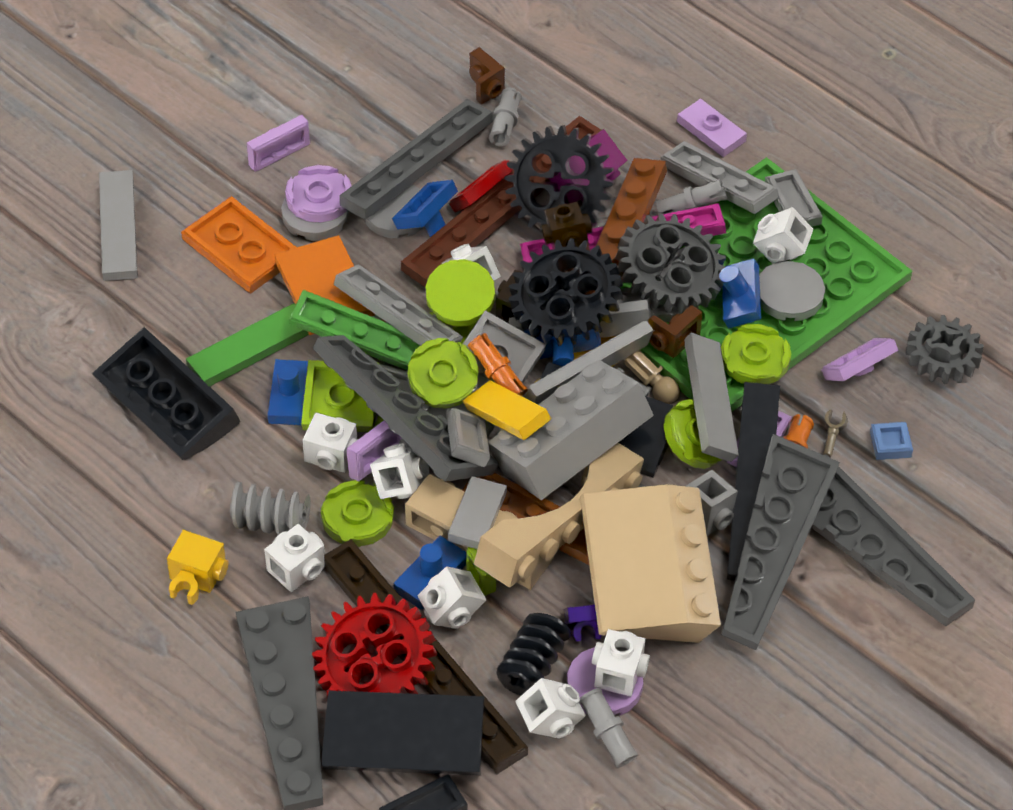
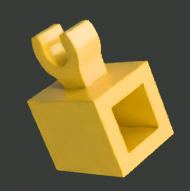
(195, 565)

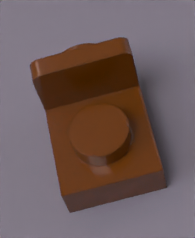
(487, 75)
(671, 336)

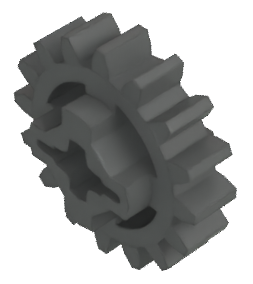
(944, 349)

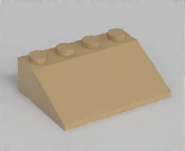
(650, 562)

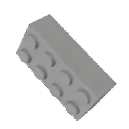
(585, 422)

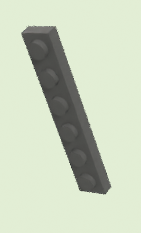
(415, 159)

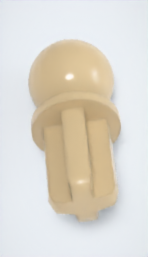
(664, 388)

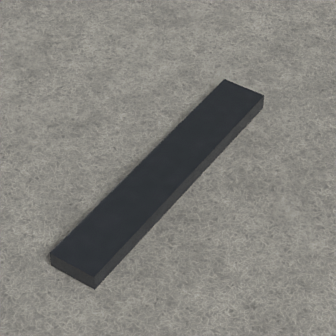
(757, 427)

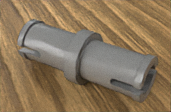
(505, 117)
(693, 198)
(608, 727)

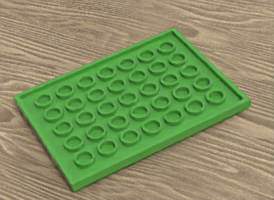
(851, 264)

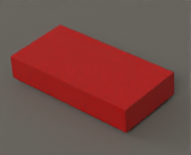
(480, 186)

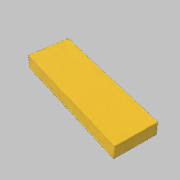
(507, 410)

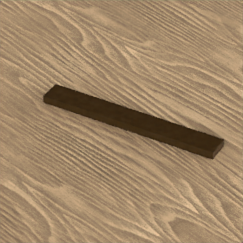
(359, 577)

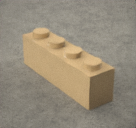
(434, 509)

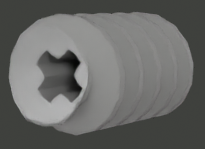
(267, 511)

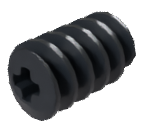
(532, 652)

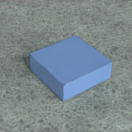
(891, 440)

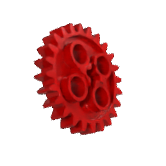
(359, 628)

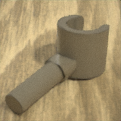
(833, 432)

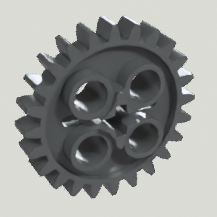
(651, 248)

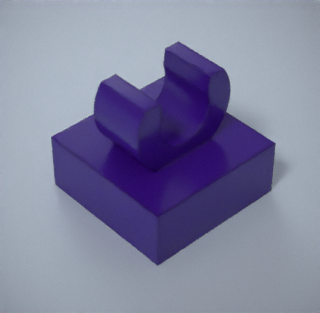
(582, 616)

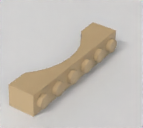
(519, 545)

